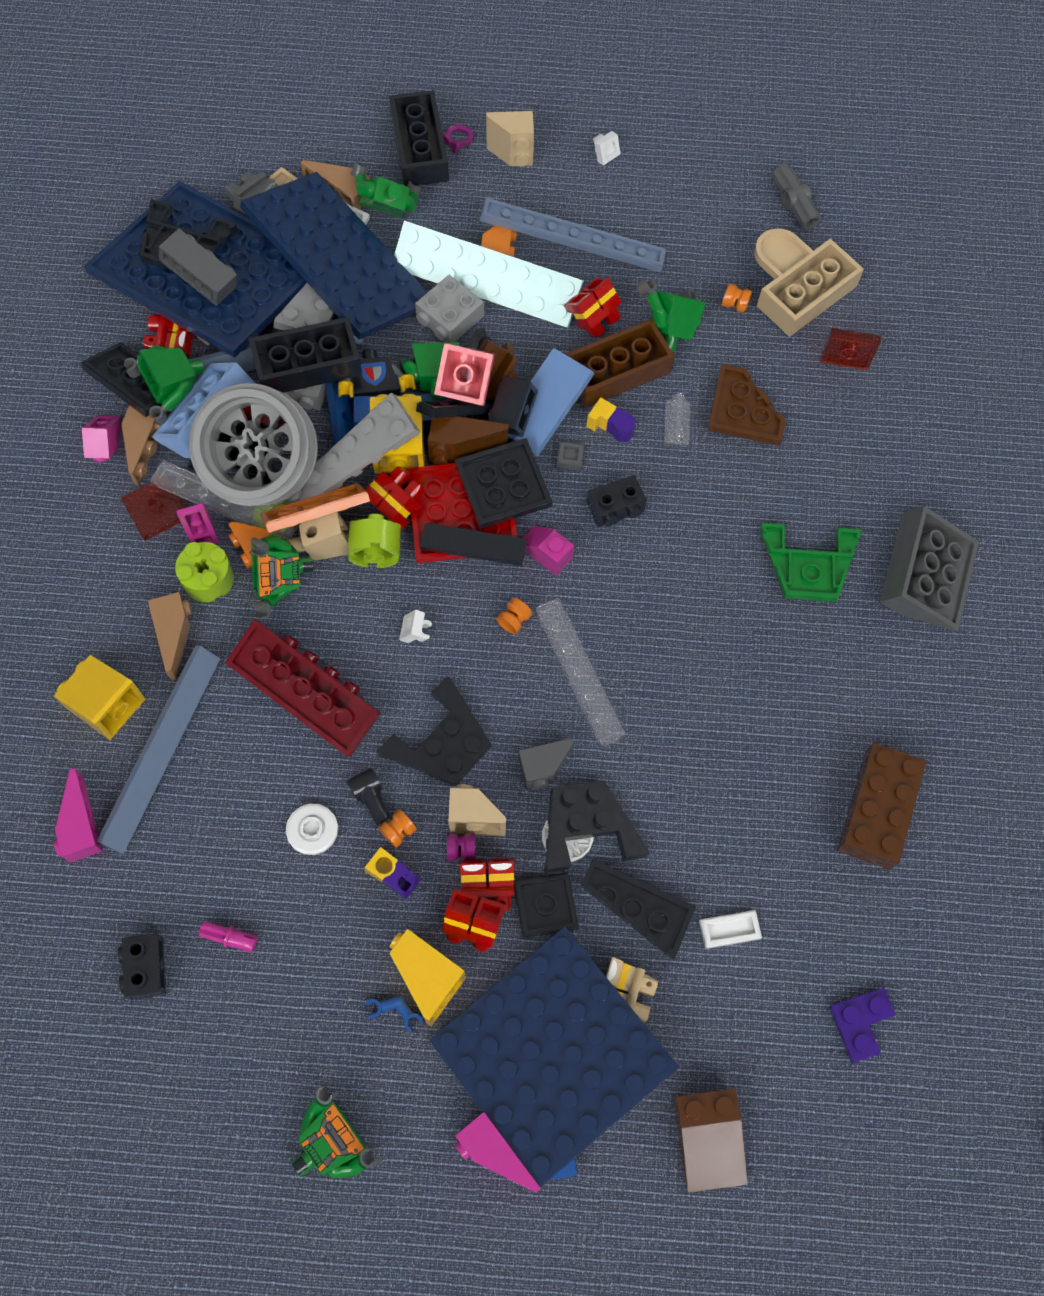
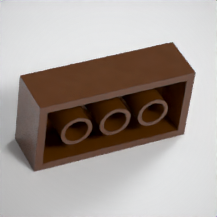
(623, 361)
(882, 806)

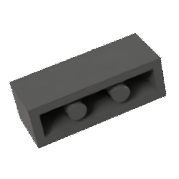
(197, 266)

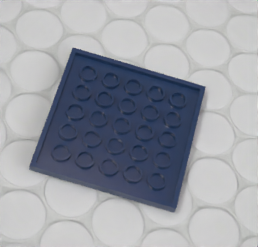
(553, 1056)

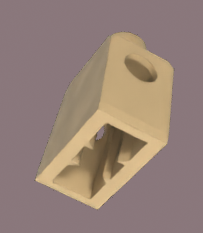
(323, 537)

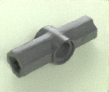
(796, 196)

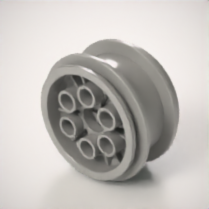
(213, 460)

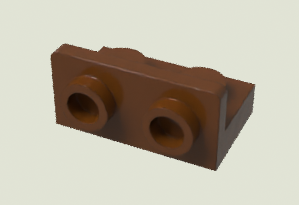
(502, 366)

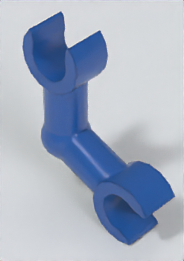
(396, 1002)

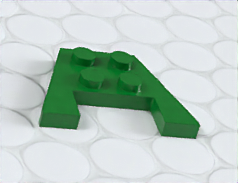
(810, 572)

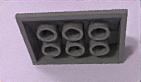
(929, 569)

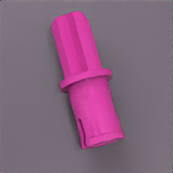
(228, 936)

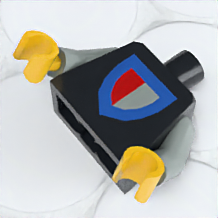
(377, 378)

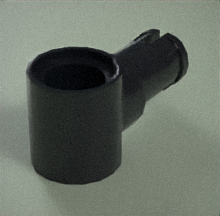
(367, 790)

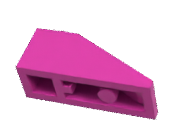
(198, 524)
(76, 824)
(488, 1148)

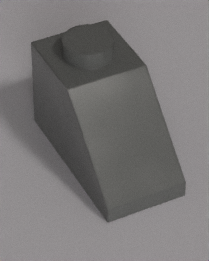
(543, 762)

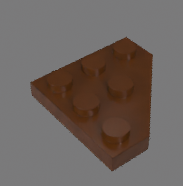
(744, 409)

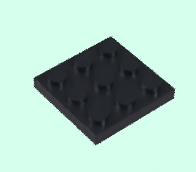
(503, 483)

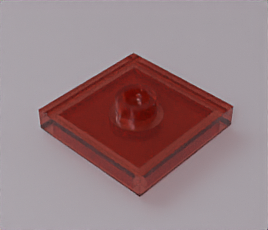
(850, 349)
(153, 509)

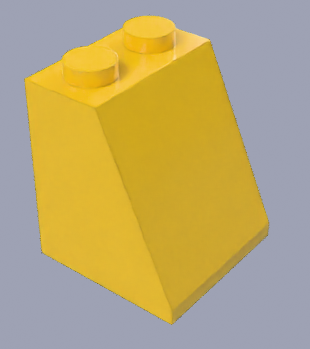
(412, 452)
(100, 696)
(426, 973)

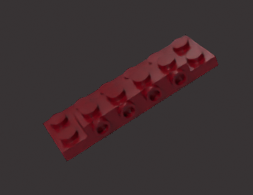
(304, 686)

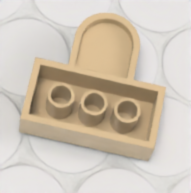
(804, 278)

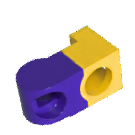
(611, 420)
(392, 873)

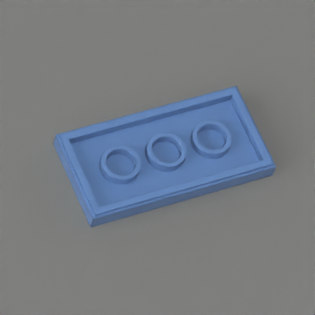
(558, 386)

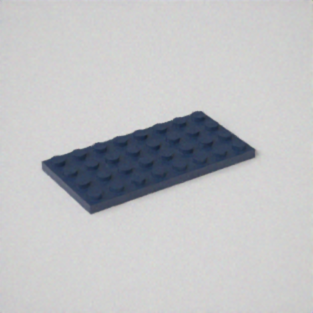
(335, 253)

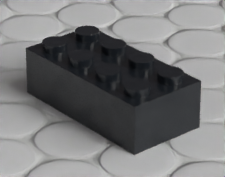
(419, 138)
(306, 355)

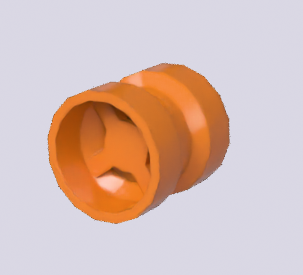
(736, 298)
(514, 616)
(397, 828)

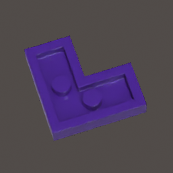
(854, 1021)

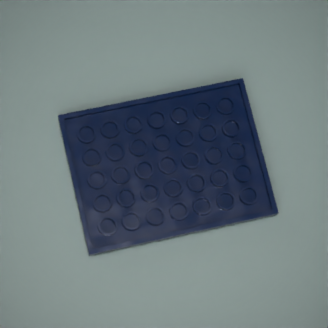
(263, 279)

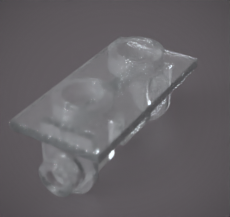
(677, 420)

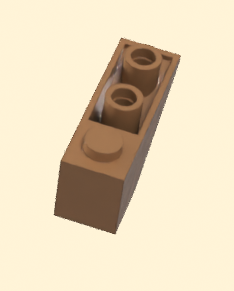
(139, 442)

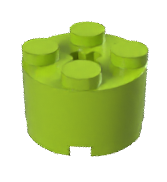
(374, 541)
(204, 571)

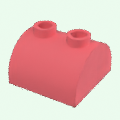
(464, 374)

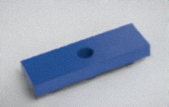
(340, 412)

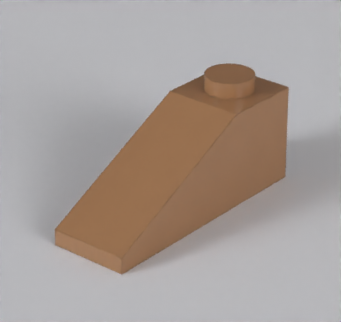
(338, 178)
(171, 628)

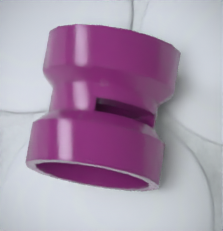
(467, 846)

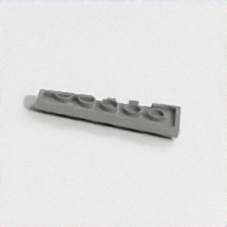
(304, 310)
(380, 431)

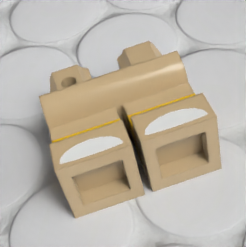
(630, 982)

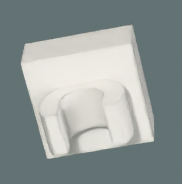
(606, 147)
(412, 627)

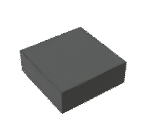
(570, 455)

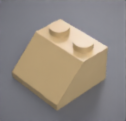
(511, 136)
(474, 813)

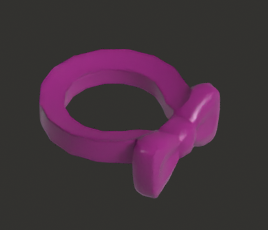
(455, 145)

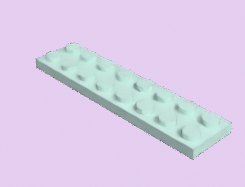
(487, 273)

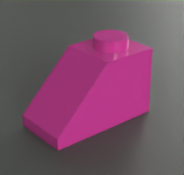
(101, 437)
(549, 548)

